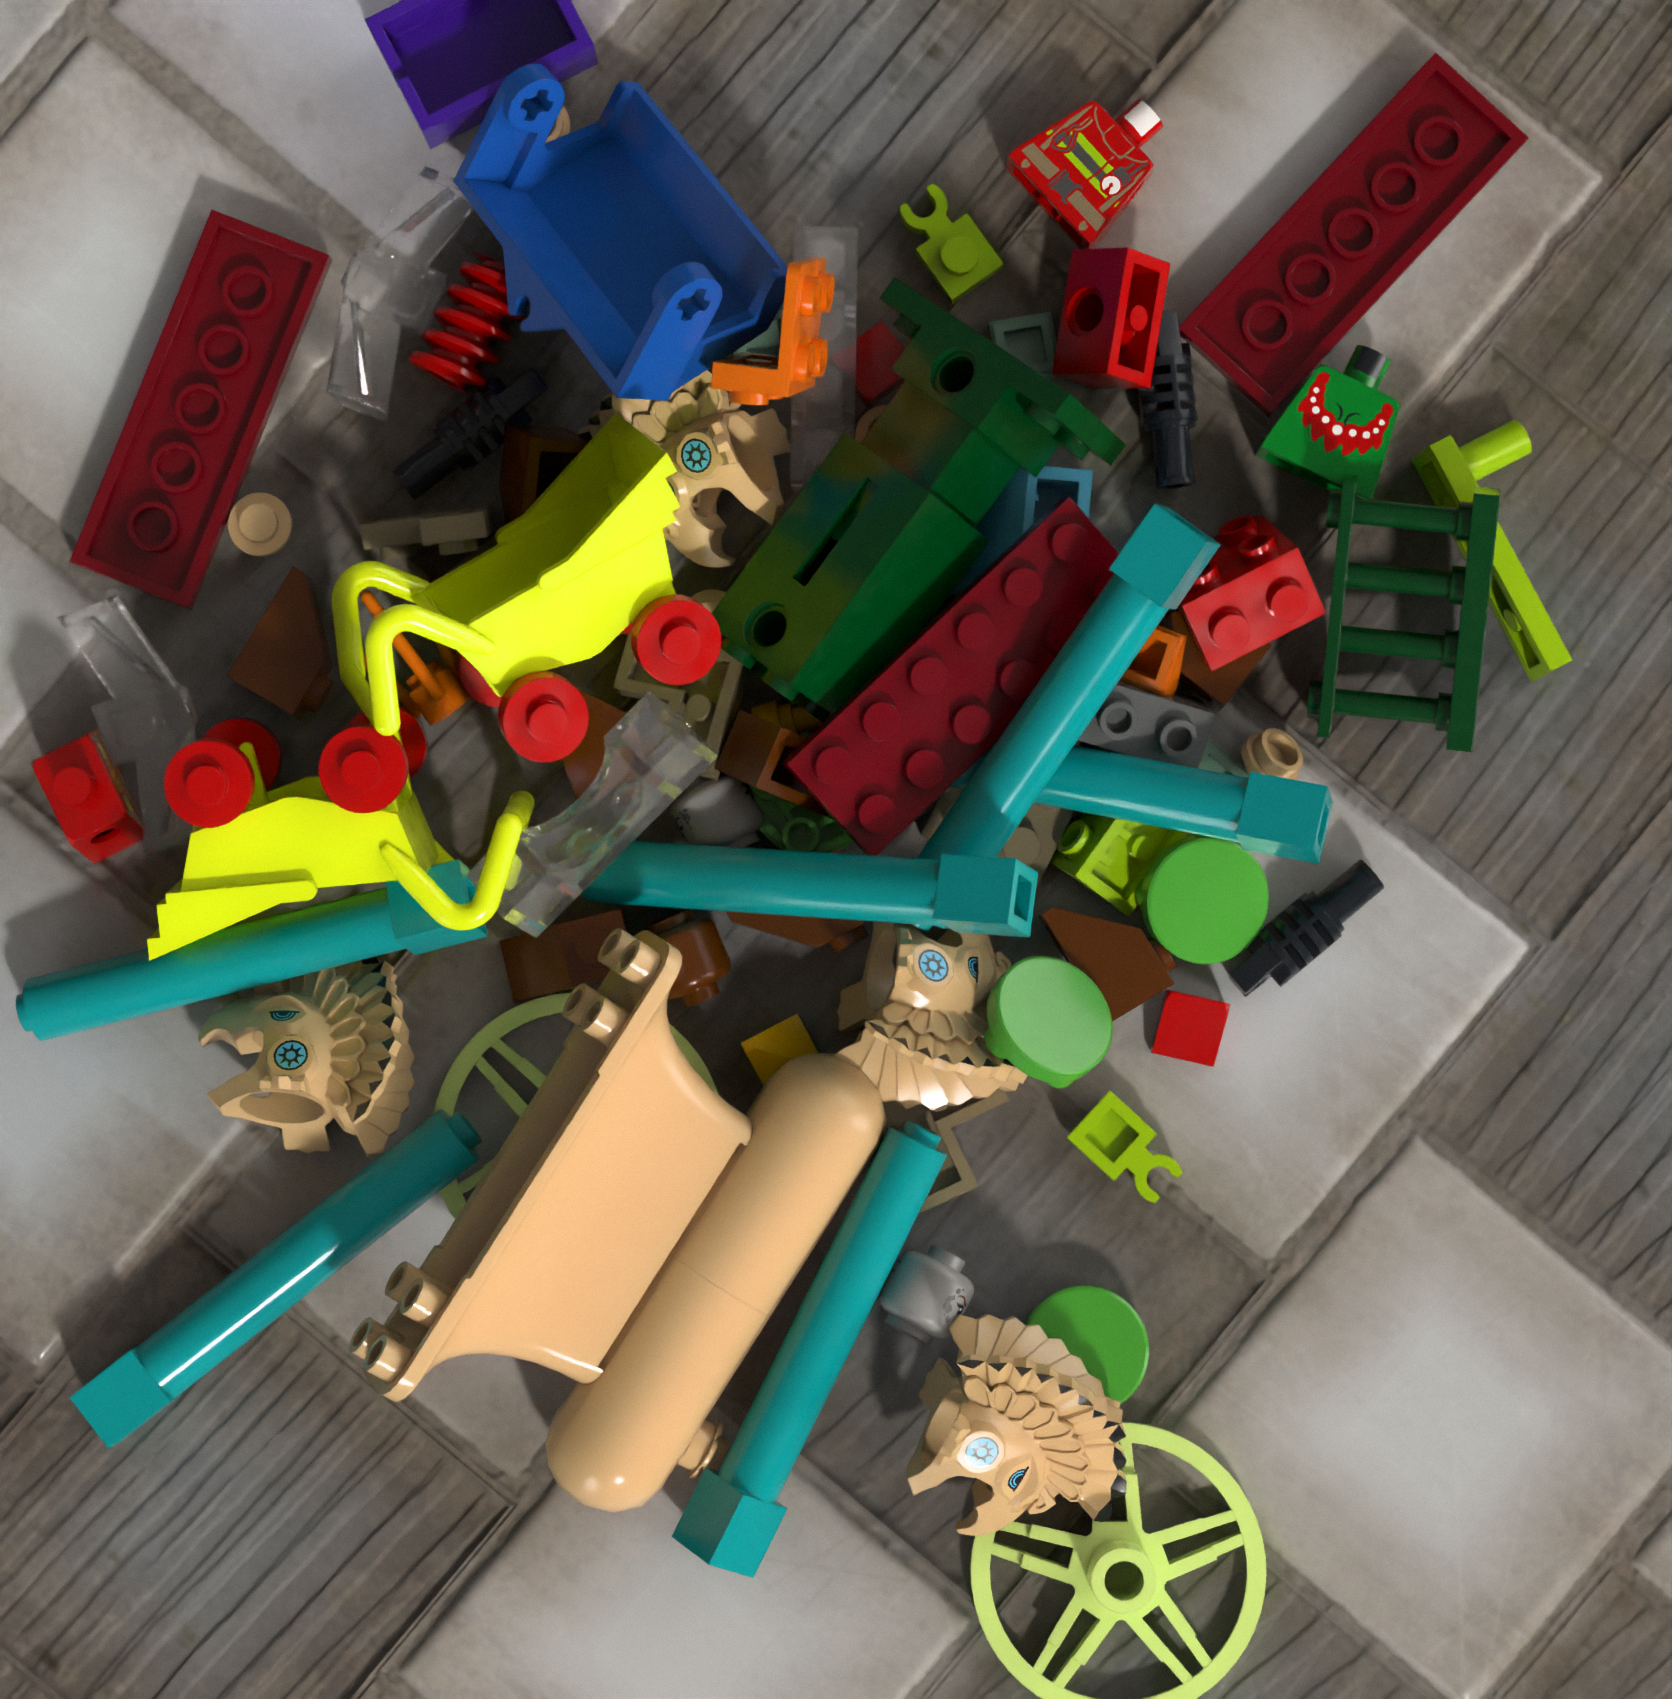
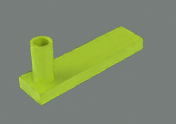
(1450, 478)

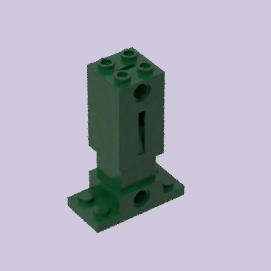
(895, 517)

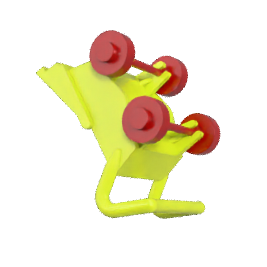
(549, 595)
(314, 833)

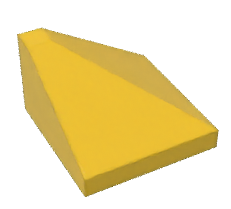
(776, 1045)

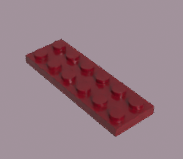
(1352, 234)
(201, 410)
(954, 682)

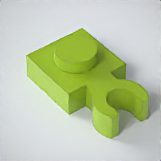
(955, 252)
(1117, 1140)

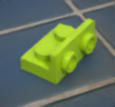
(1111, 856)

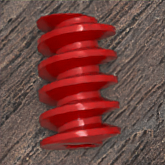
(467, 327)

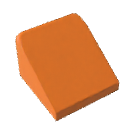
(1158, 662)

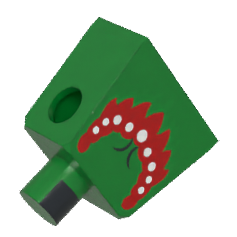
(1336, 426)

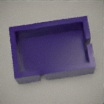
(460, 51)

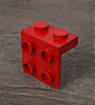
(1248, 592)

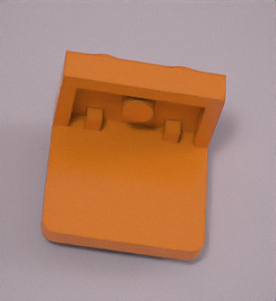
(802, 354)

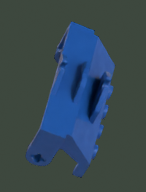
(618, 236)

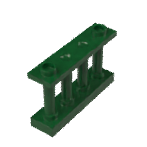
(1456, 649)

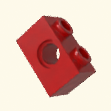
(1111, 318)

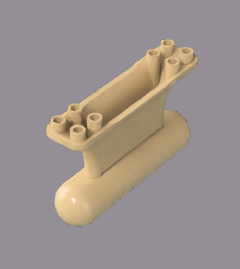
(631, 1232)

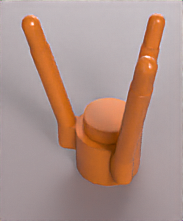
(434, 689)

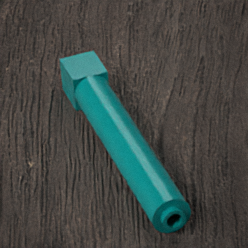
(1146, 582)
(1258, 811)
(951, 892)
(243, 957)
(277, 1277)
(737, 1507)

